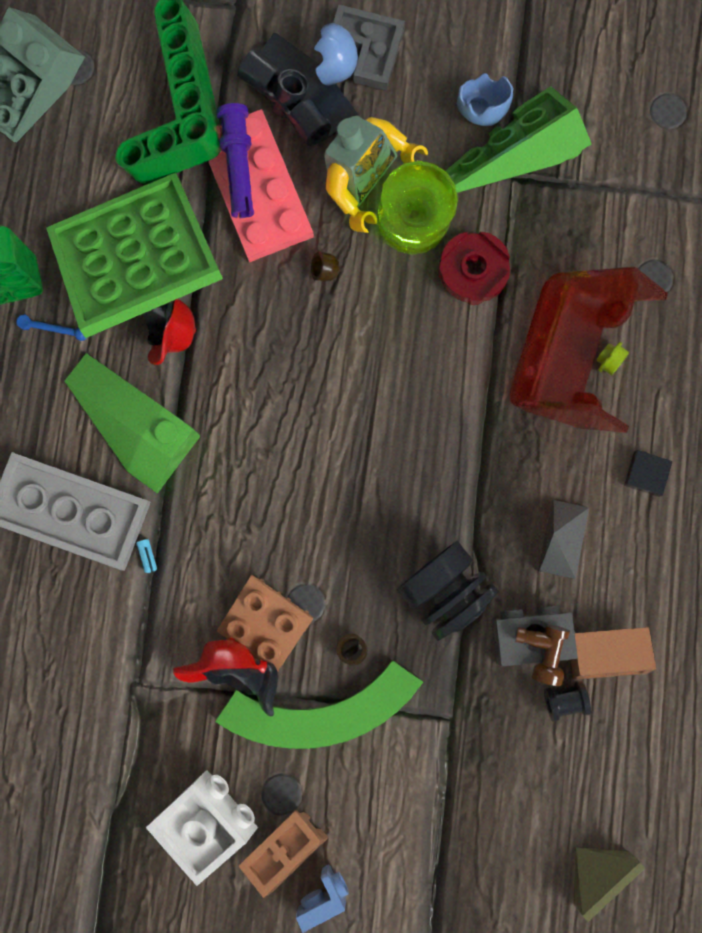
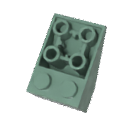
(33, 70)

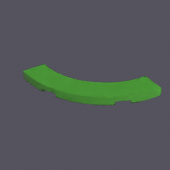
(323, 724)

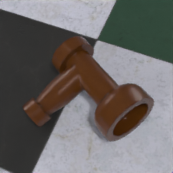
(552, 641)

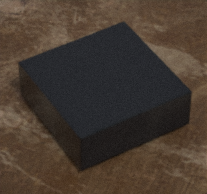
(648, 473)

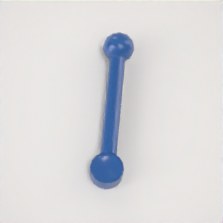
(25, 323)

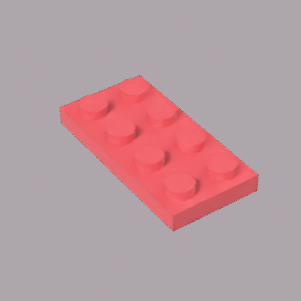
(278, 212)

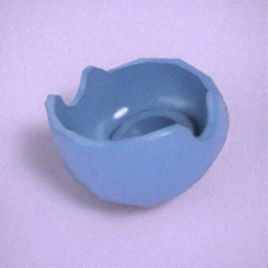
(338, 54)
(485, 100)

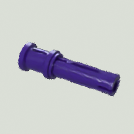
(236, 144)

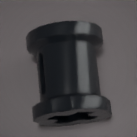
(567, 701)

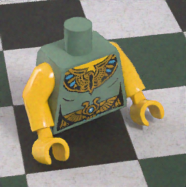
(359, 160)

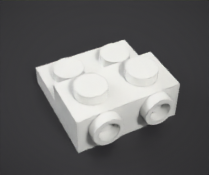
(203, 827)

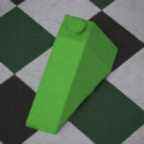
(540, 136)
(136, 427)

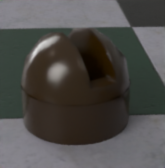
(324, 267)
(347, 644)

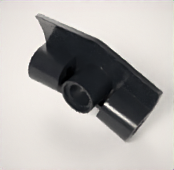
(295, 90)

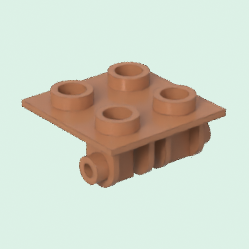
(265, 622)

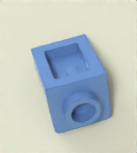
(321, 906)

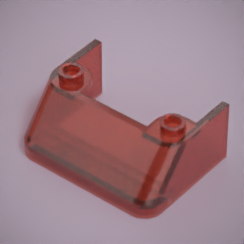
(566, 339)

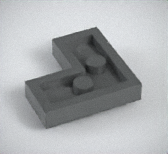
(377, 39)

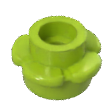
(612, 358)

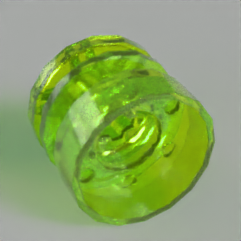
(418, 188)

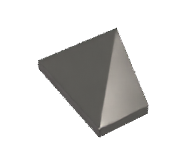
(563, 539)

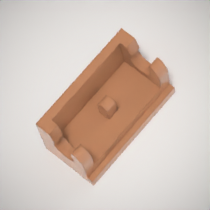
(613, 653)
(282, 853)

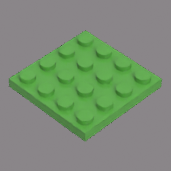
(132, 255)

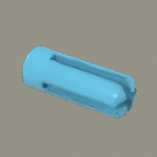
(146, 556)

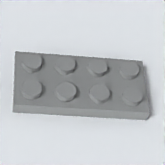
(70, 511)

